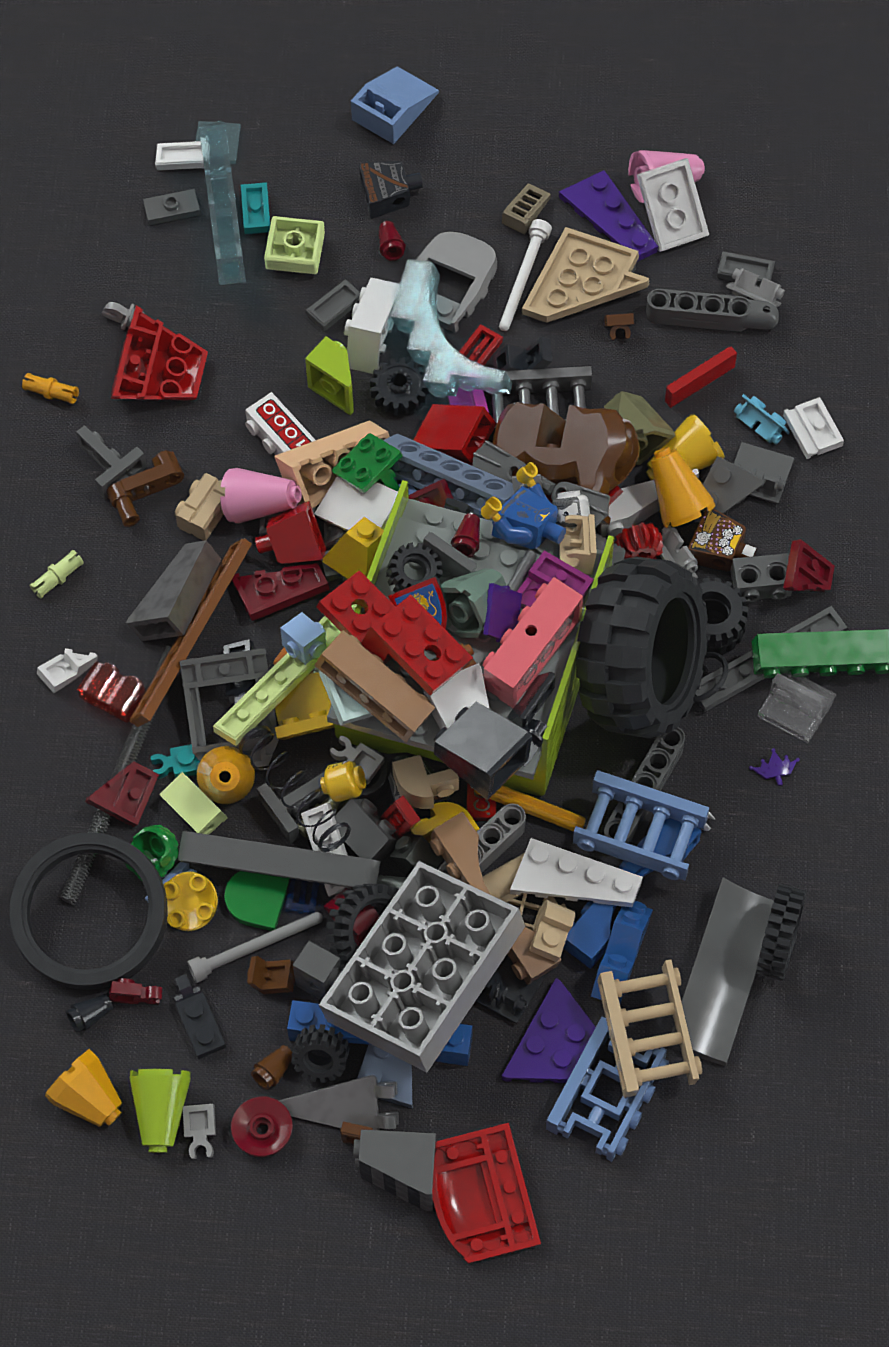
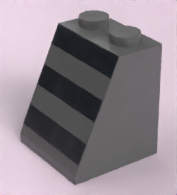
(398, 1163)

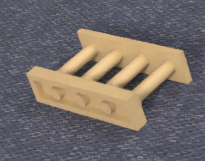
(626, 1047)

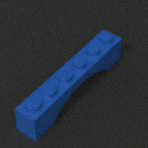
(591, 933)
(307, 1014)

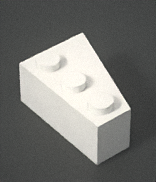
(370, 324)

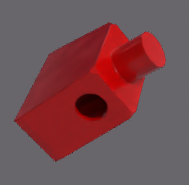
(293, 536)

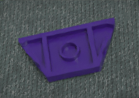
(552, 1040)

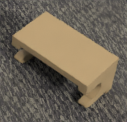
(579, 543)

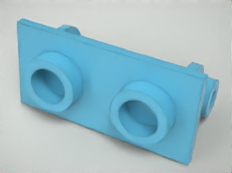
(770, 425)

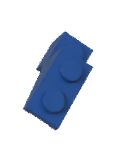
(624, 944)

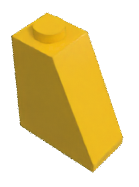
(355, 549)

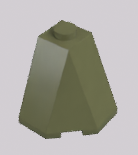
(649, 426)

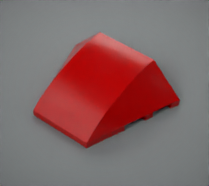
(157, 363)

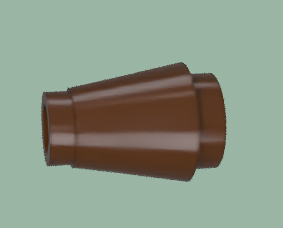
(272, 1067)

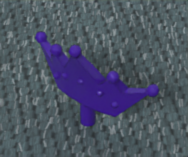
(775, 768)

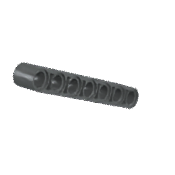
(277, 860)

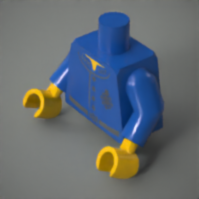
(527, 516)

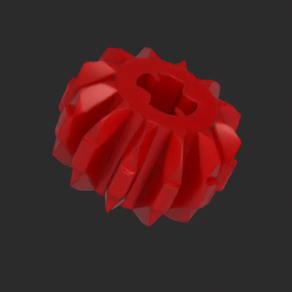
(640, 541)

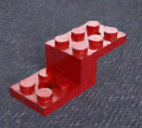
(396, 631)

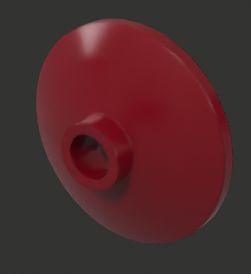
(257, 1113)

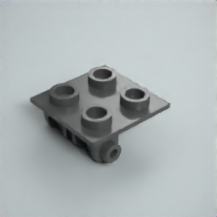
(767, 465)

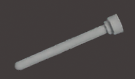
(202, 967)

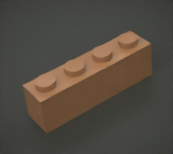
(374, 686)

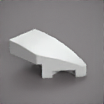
(65, 668)

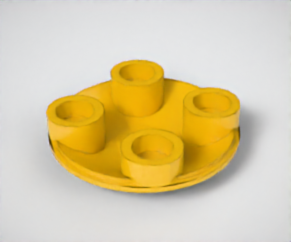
(190, 901)

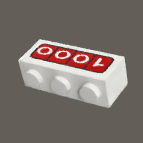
(276, 425)

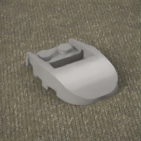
(469, 258)

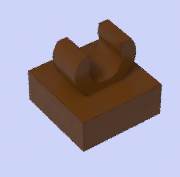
(619, 321)

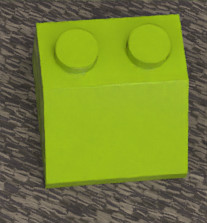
(330, 374)

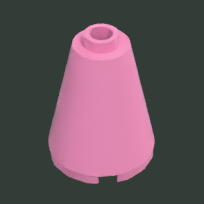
(646, 160)
(256, 495)

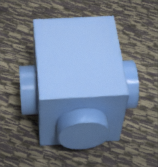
(303, 638)

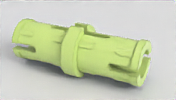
(56, 574)

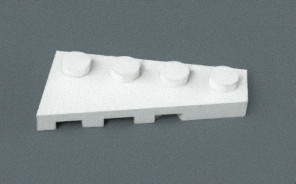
(565, 874)

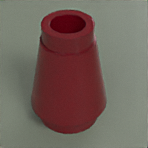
(391, 243)
(467, 535)

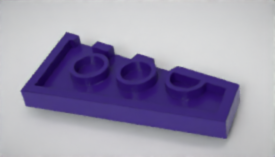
(609, 212)

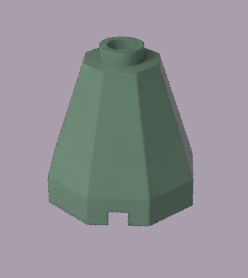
(467, 600)

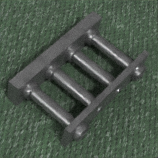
(544, 380)

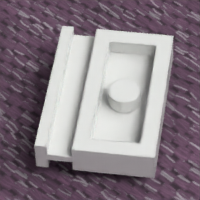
(813, 428)

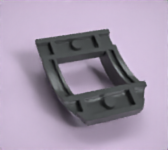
(220, 670)

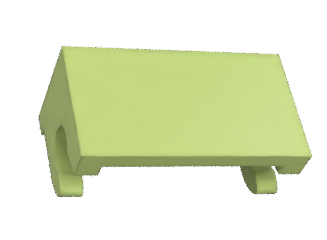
(193, 805)

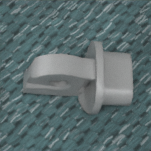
(119, 313)

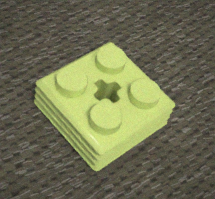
(286, 233)

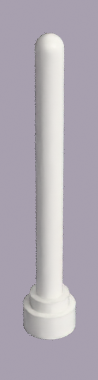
(539, 232)

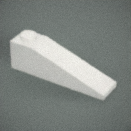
(632, 507)

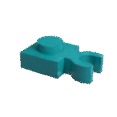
(180, 761)

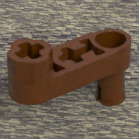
(164, 474)

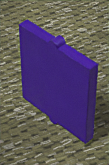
(502, 610)

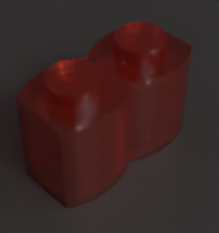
(111, 691)

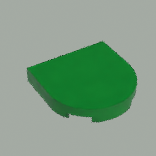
(256, 899)

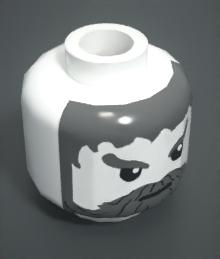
(571, 504)

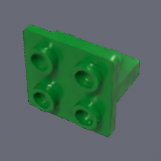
(369, 463)

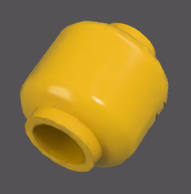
(343, 781)

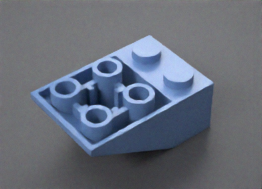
(391, 103)

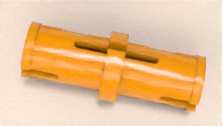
(50, 388)

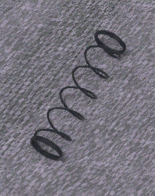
(265, 740)

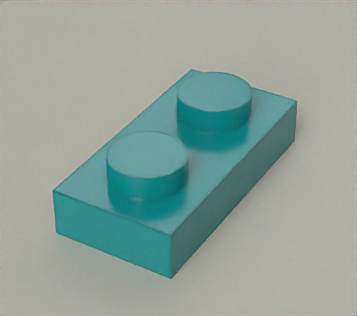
(255, 208)

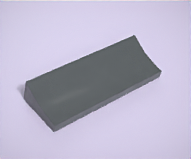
(724, 971)

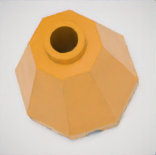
(86, 1091)

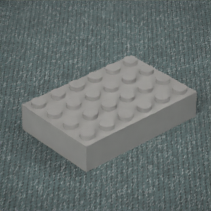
(422, 966)

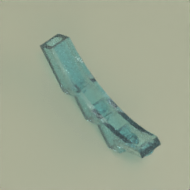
(222, 203)
(417, 314)

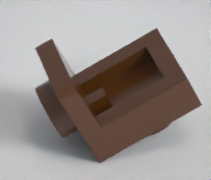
(271, 976)

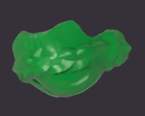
(158, 846)

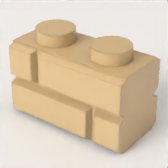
(202, 508)

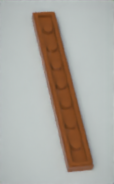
(184, 644)

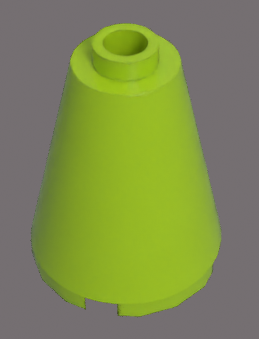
(159, 1105)

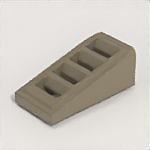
(521, 223)

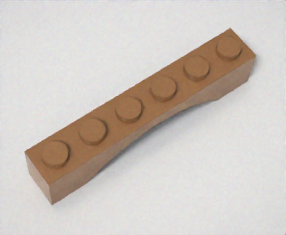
(458, 845)

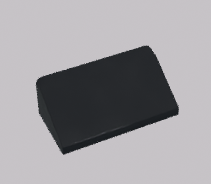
(532, 699)

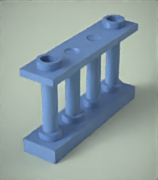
(635, 798)

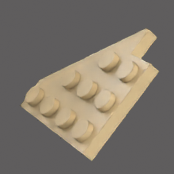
(582, 275)

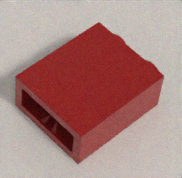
(456, 430)

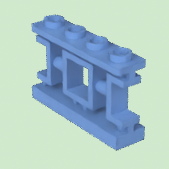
(585, 1078)

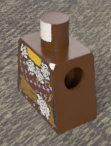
(719, 541)

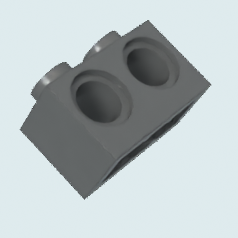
(760, 570)

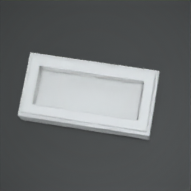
(179, 156)

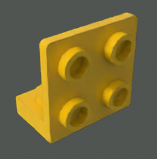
(304, 709)

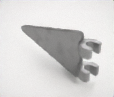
(347, 1102)

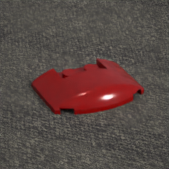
(482, 1194)

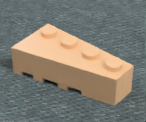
(313, 462)

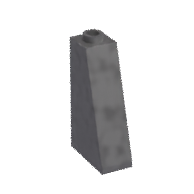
(176, 594)

